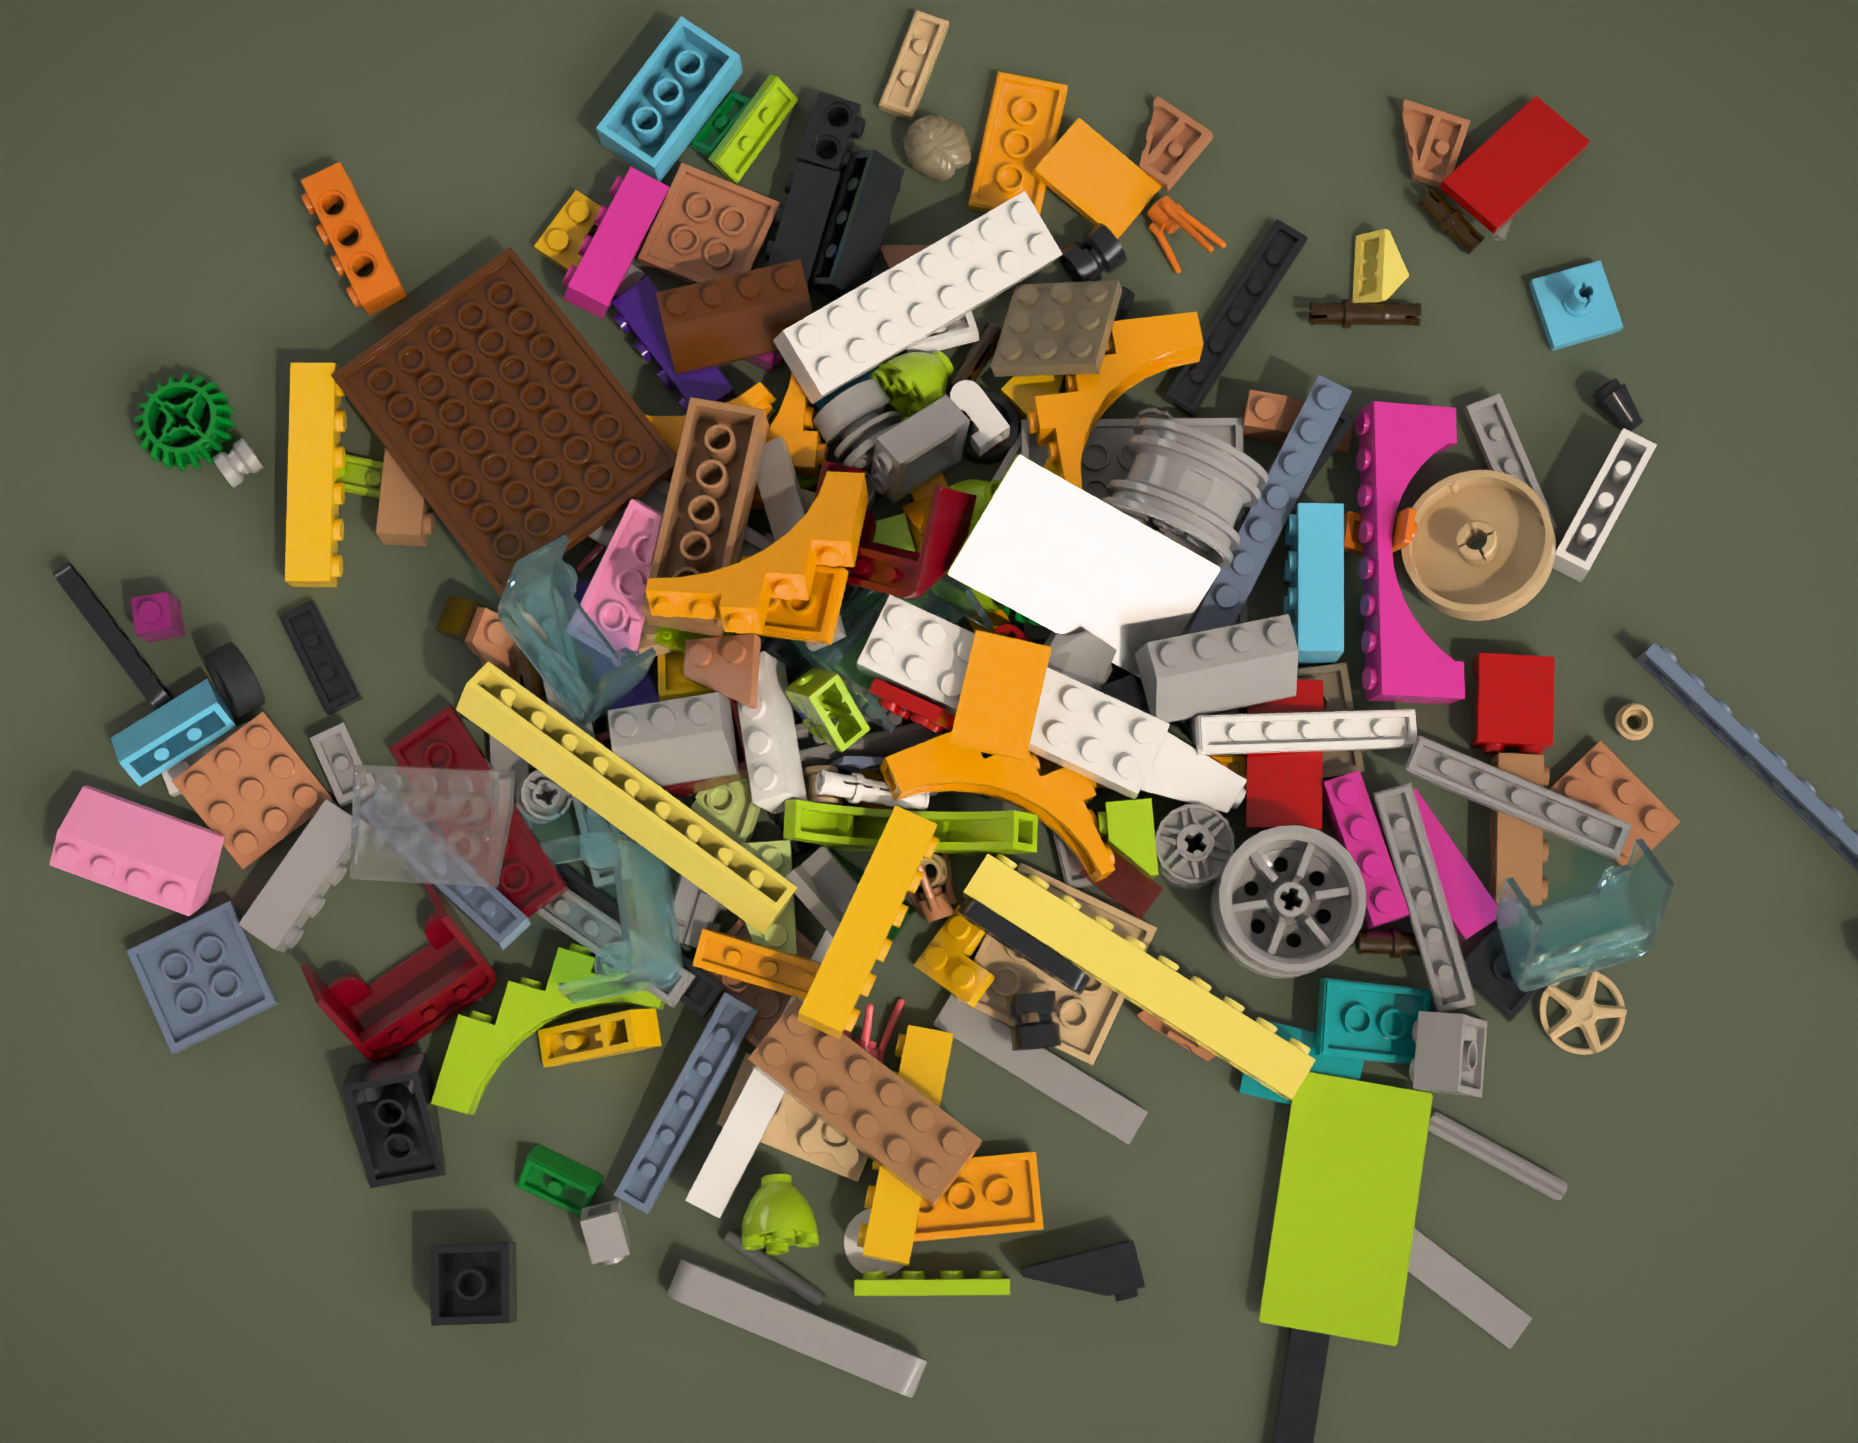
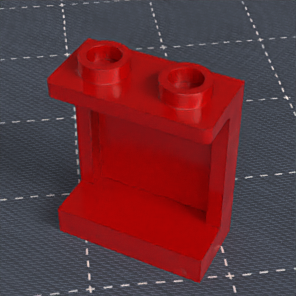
(1514, 703)

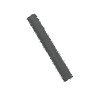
(776, 1270)

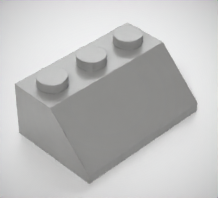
(677, 738)

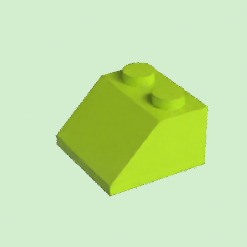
(1131, 833)

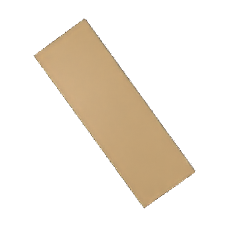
(914, 65)

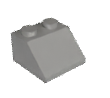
(1449, 1053)

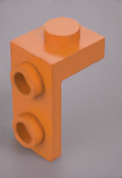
(1403, 531)

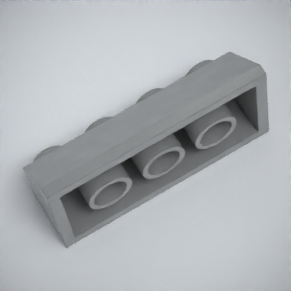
(1219, 669)

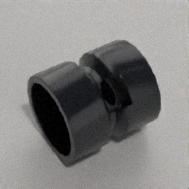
(1094, 255)
(1033, 1034)

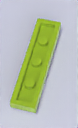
(915, 1284)

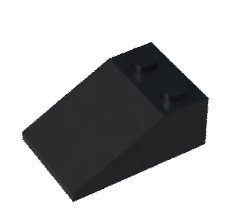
(395, 1119)

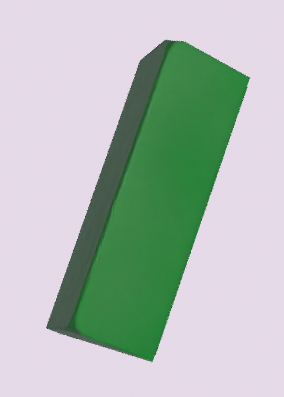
(719, 124)
(559, 1180)

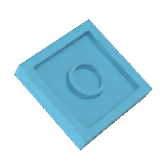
(1575, 305)

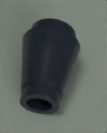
(1617, 404)

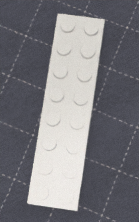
(917, 297)
(1072, 722)

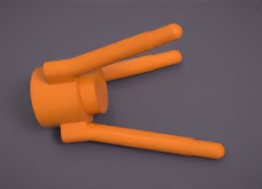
(1170, 217)

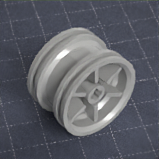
(1188, 487)
(1339, 894)

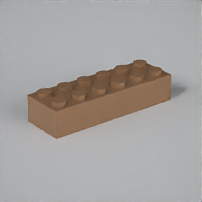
(708, 499)
(866, 1104)

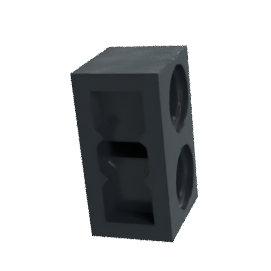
(823, 136)

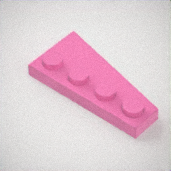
(621, 578)

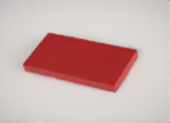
(1514, 164)
(1286, 785)

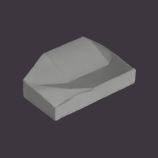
(1081, 657)

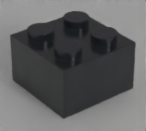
(473, 1283)

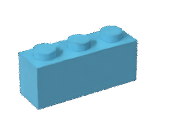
(173, 732)

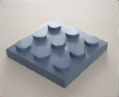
(202, 977)

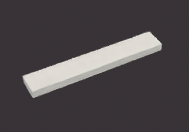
(1305, 731)

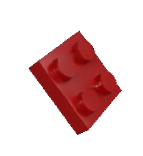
(903, 704)

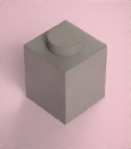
(605, 1232)

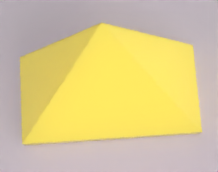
(1377, 267)

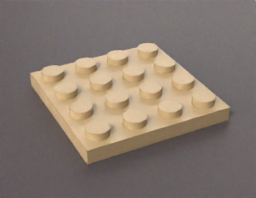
(1081, 1018)

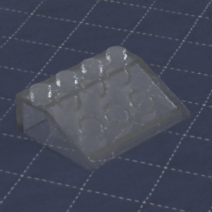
(430, 824)

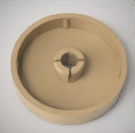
(1516, 554)

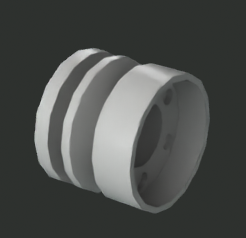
(856, 421)
(1202, 867)

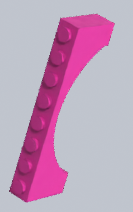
(1399, 655)

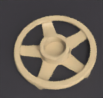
(1583, 1013)

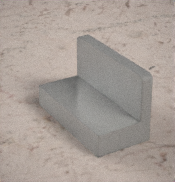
(824, 887)

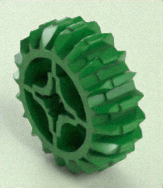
(174, 434)

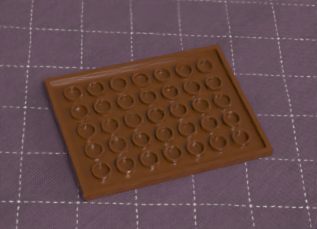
(506, 418)

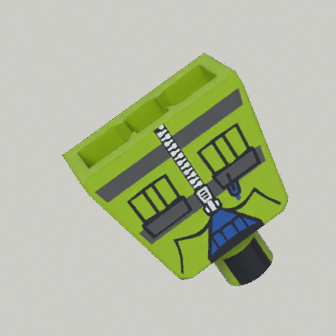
(822, 697)

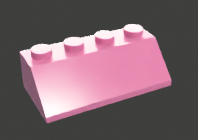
(138, 850)

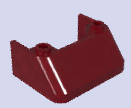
(906, 571)
(413, 995)

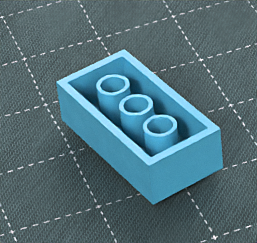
(670, 99)
(1315, 581)

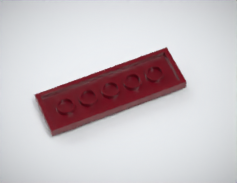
(527, 873)

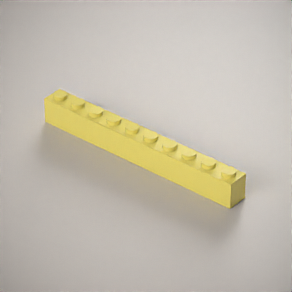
(625, 797)
(1141, 978)

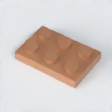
(1610, 787)

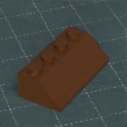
(732, 315)

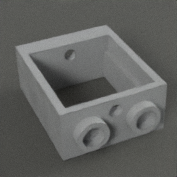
(919, 449)

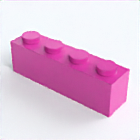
(615, 243)
(1359, 833)
(1465, 894)

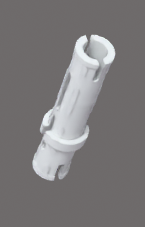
(857, 789)

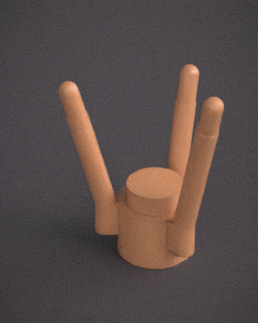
(933, 902)

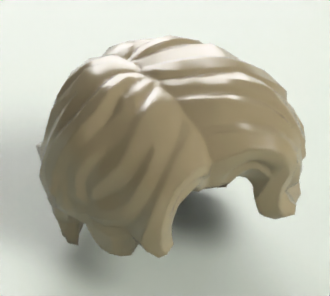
(937, 147)

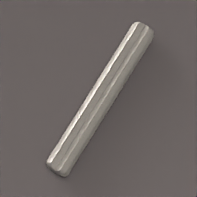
(1497, 1156)

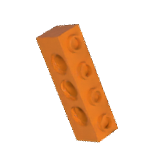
(334, 188)

